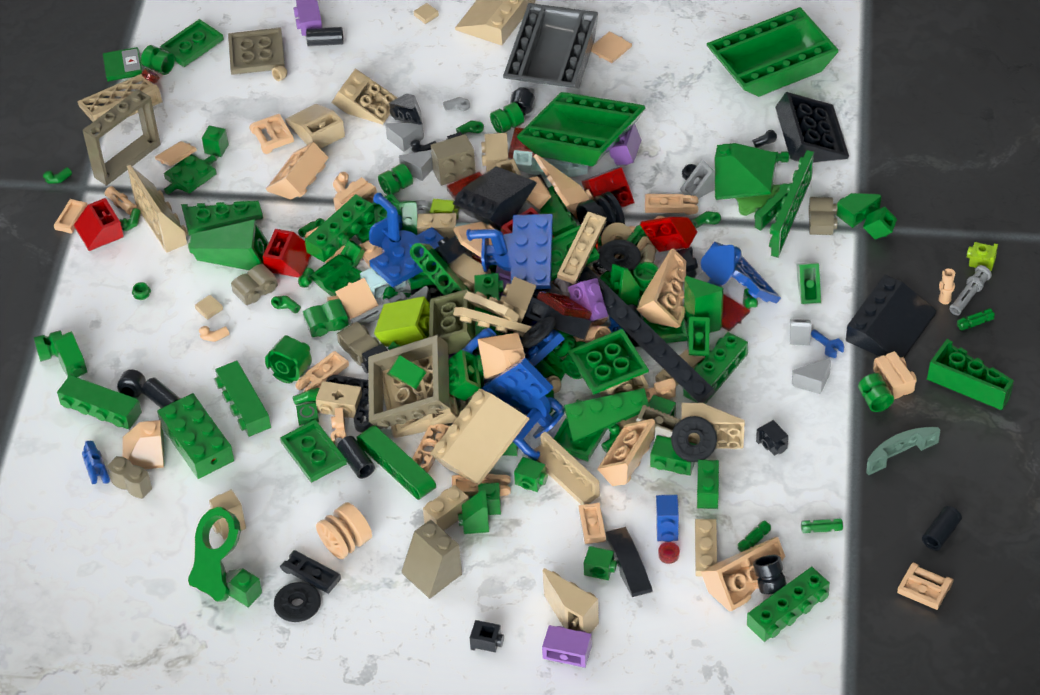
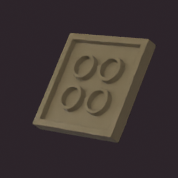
(255, 50)

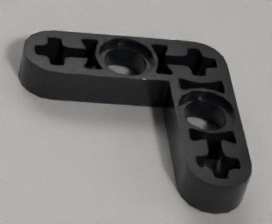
(360, 412)

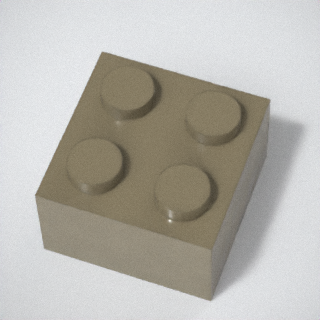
(453, 159)

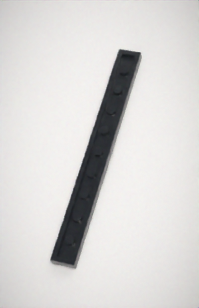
(651, 342)

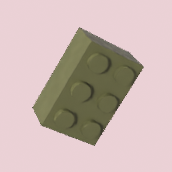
(448, 326)

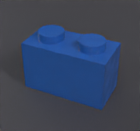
(667, 517)

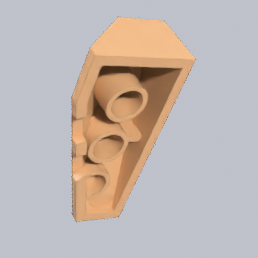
(567, 189)
(664, 295)
(735, 577)

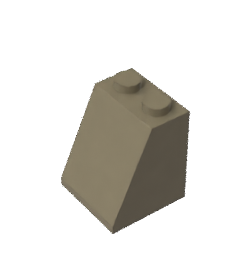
(432, 559)

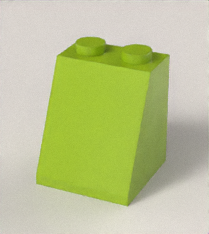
(403, 322)

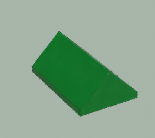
(703, 300)

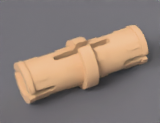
(113, 194)
(946, 286)

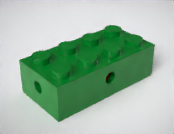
(195, 436)

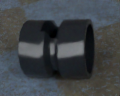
(770, 574)

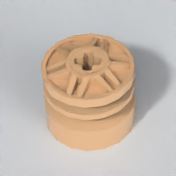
(344, 530)

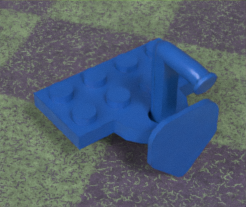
(523, 252)
(726, 261)
(395, 262)
(533, 354)
(526, 389)

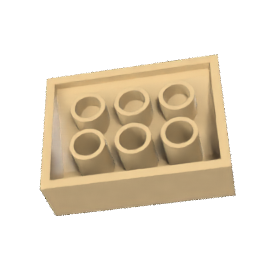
(493, 19)
(157, 212)
(400, 394)
(479, 436)

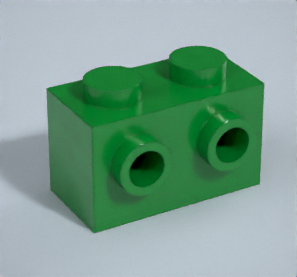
(463, 375)

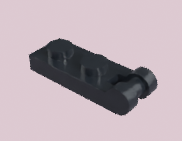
(311, 571)

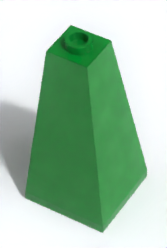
(231, 246)

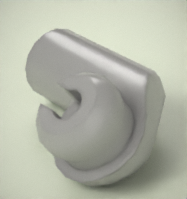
(458, 103)

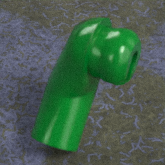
(285, 302)
(307, 396)
(614, 432)

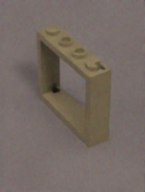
(132, 153)
(431, 346)

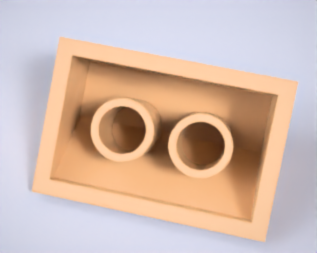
(298, 172)
(627, 452)

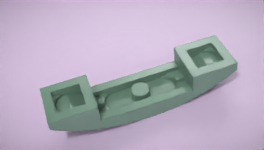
(922, 437)

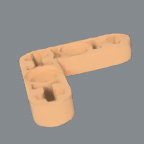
(428, 440)

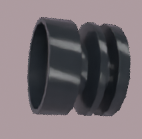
(603, 205)

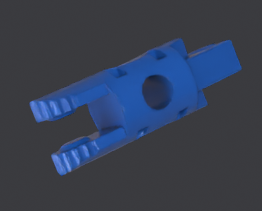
(94, 463)

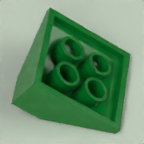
(743, 171)
(608, 361)

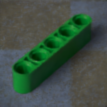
(442, 269)
(396, 462)

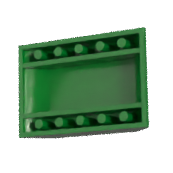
(774, 52)
(579, 128)

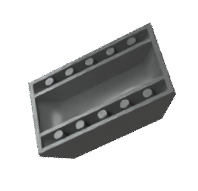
(552, 46)

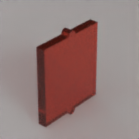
(732, 313)

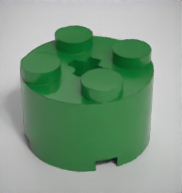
(288, 359)

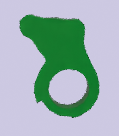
(208, 570)

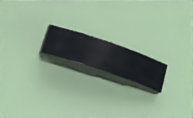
(629, 562)

